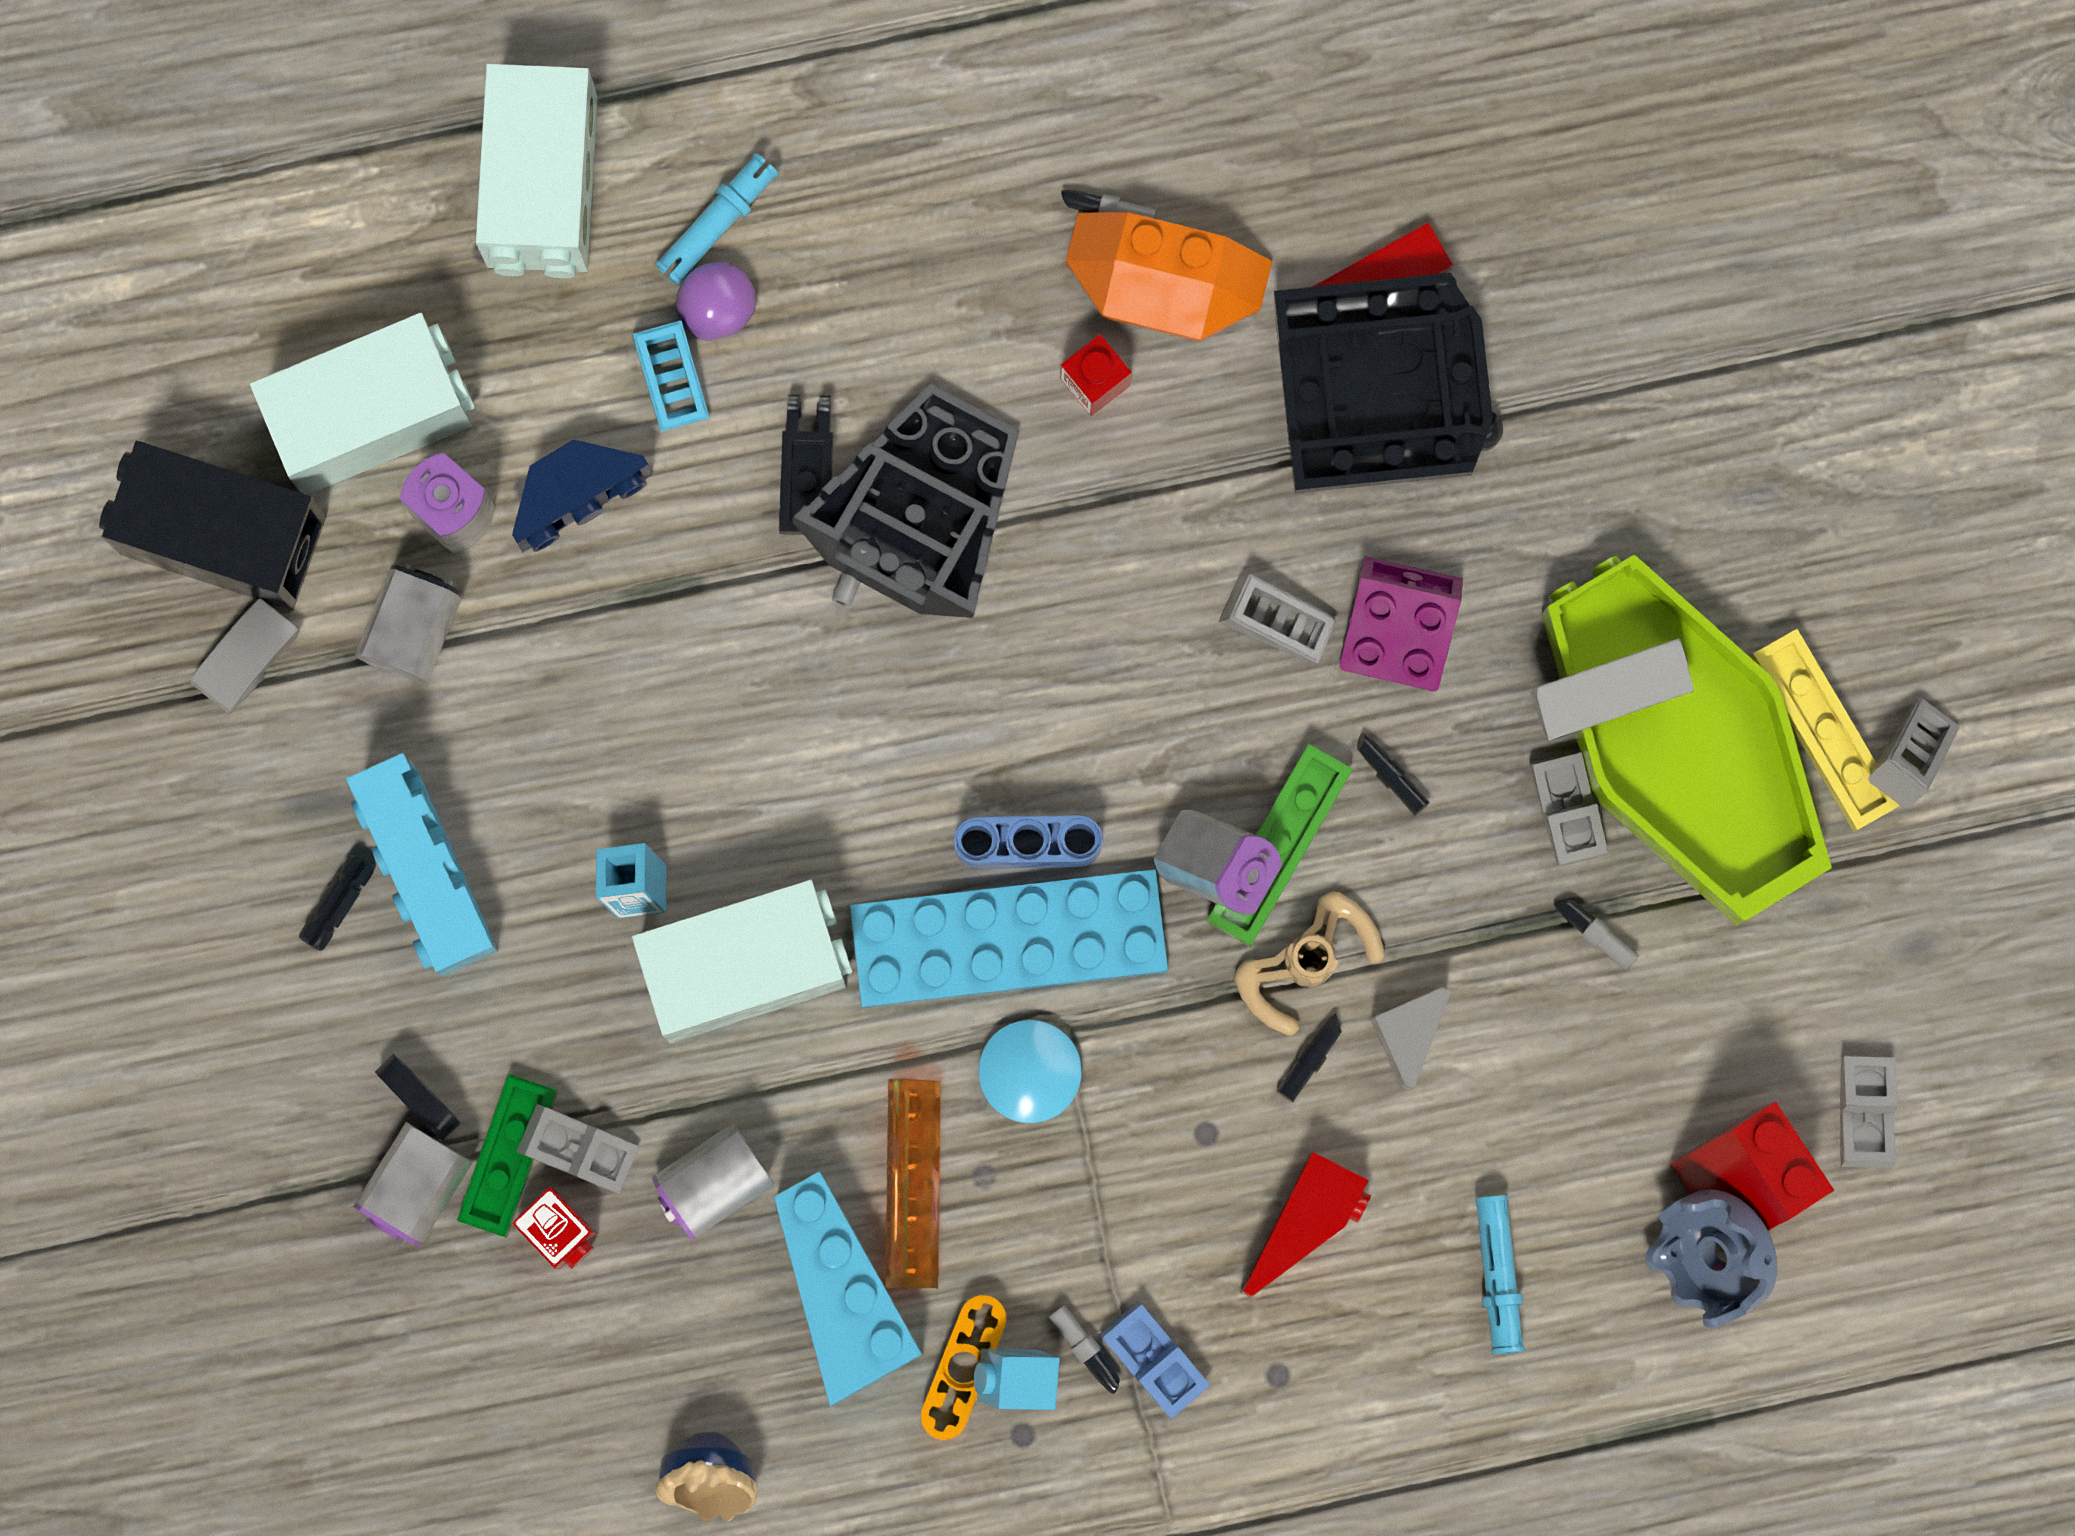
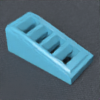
(659, 334)

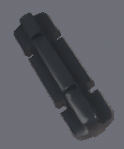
(336, 903)

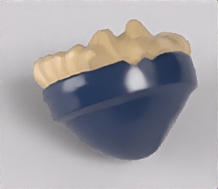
(708, 1477)

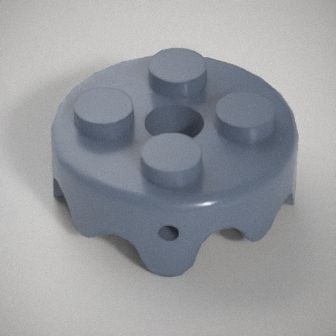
(1690, 1260)

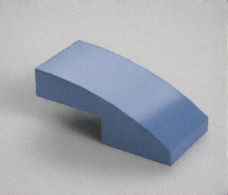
(1154, 1359)

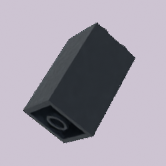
(212, 524)

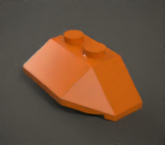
(1165, 274)

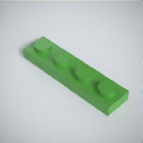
(1290, 829)

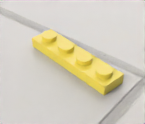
(1825, 729)

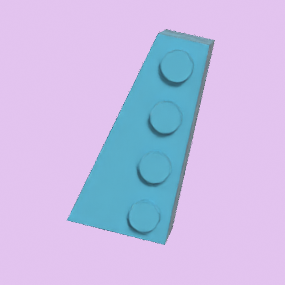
(422, 865)
(844, 1300)

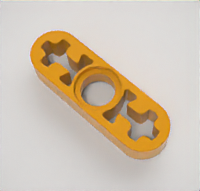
(937, 1399)

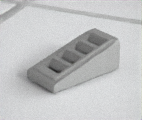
(1251, 626)
(1910, 780)

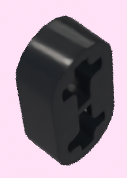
(417, 1097)

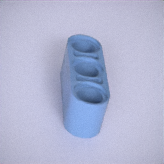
(1050, 828)

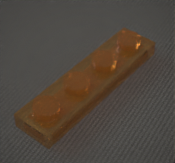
(913, 1184)

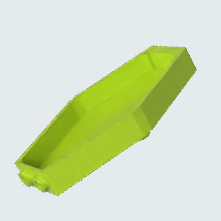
(1702, 775)

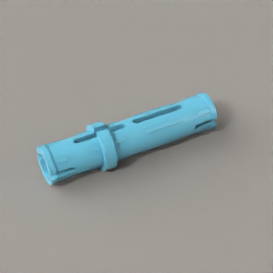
(717, 218)
(1499, 1275)

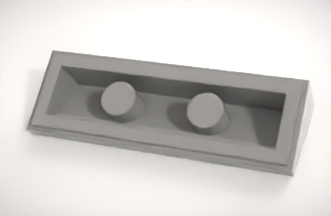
(1612, 690)

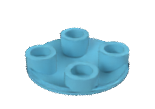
(1030, 1071)

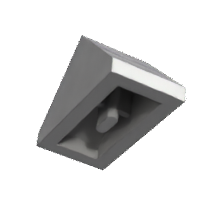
(1408, 1034)

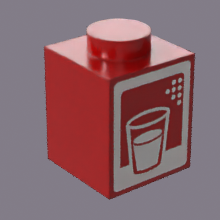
(1095, 375)
(556, 1230)

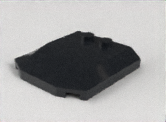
(1382, 382)

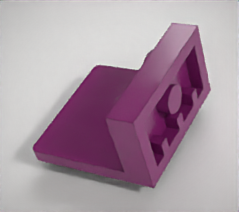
(1401, 624)

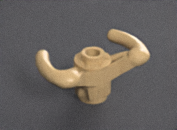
(1328, 910)

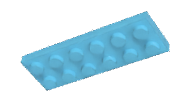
(1008, 938)

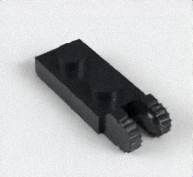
(804, 461)

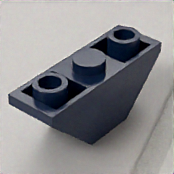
(572, 488)

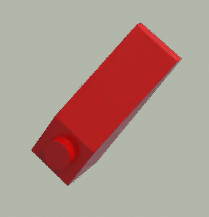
(1313, 1213)

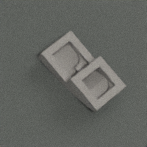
(244, 655)
(1568, 807)
(1868, 1111)
(577, 1148)

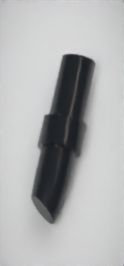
(1391, 774)
(1310, 1059)

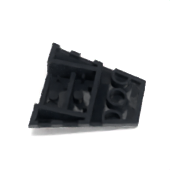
(923, 500)

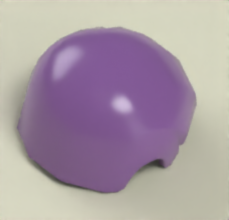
(715, 301)

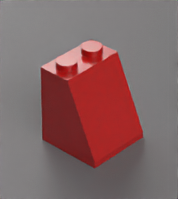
(1760, 1164)

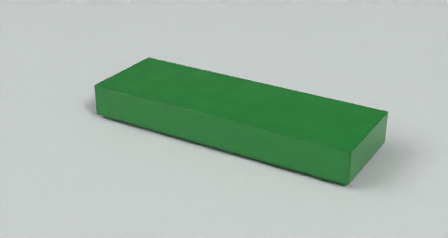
(500, 1169)

